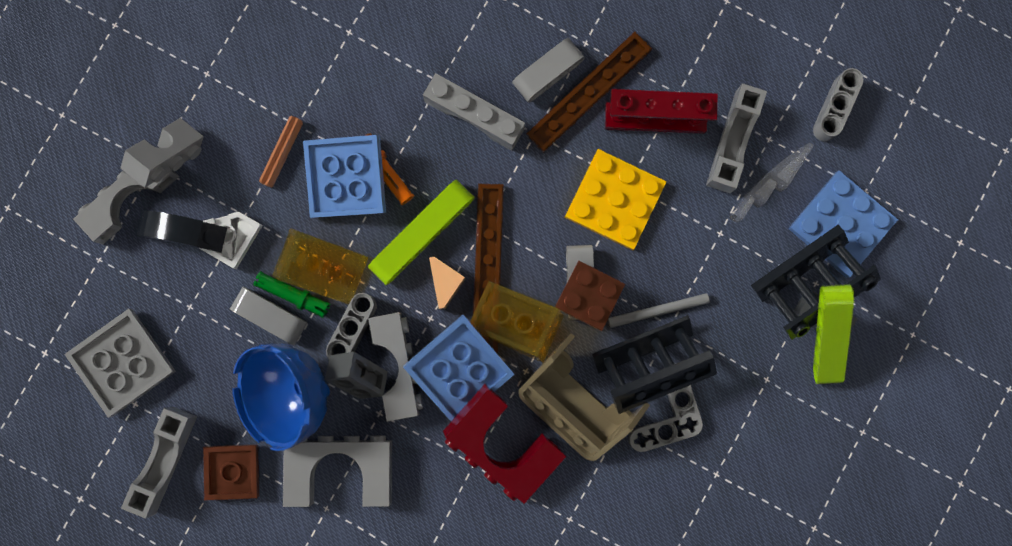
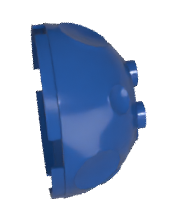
(279, 394)

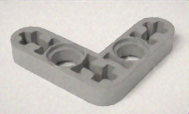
(680, 415)

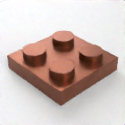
(590, 295)
(231, 472)

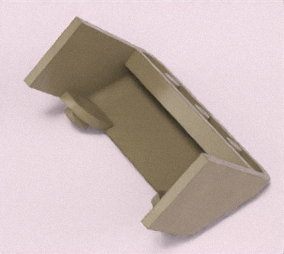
(573, 410)

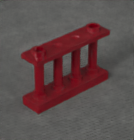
(660, 111)

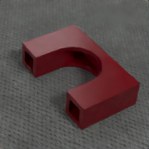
(518, 476)

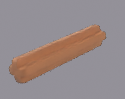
(281, 151)

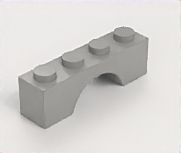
(463, 104)
(734, 139)
(101, 217)
(390, 333)
(151, 484)

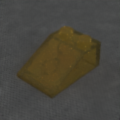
(320, 266)
(516, 321)

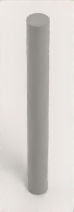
(658, 310)

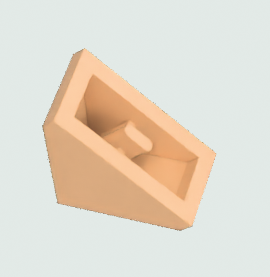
(445, 281)

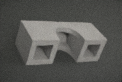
(176, 145)

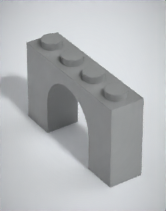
(371, 455)

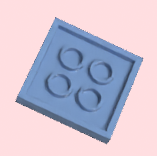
(344, 176)
(853, 210)
(457, 367)

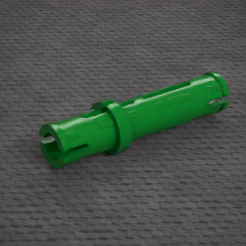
(300, 298)

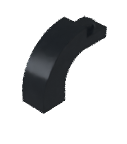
(181, 230)

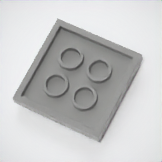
(120, 363)

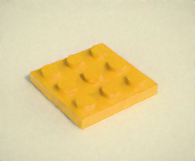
(615, 199)

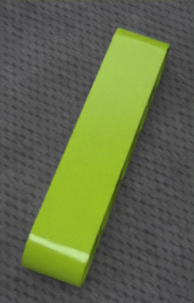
(421, 232)
(833, 333)

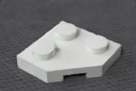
(238, 238)

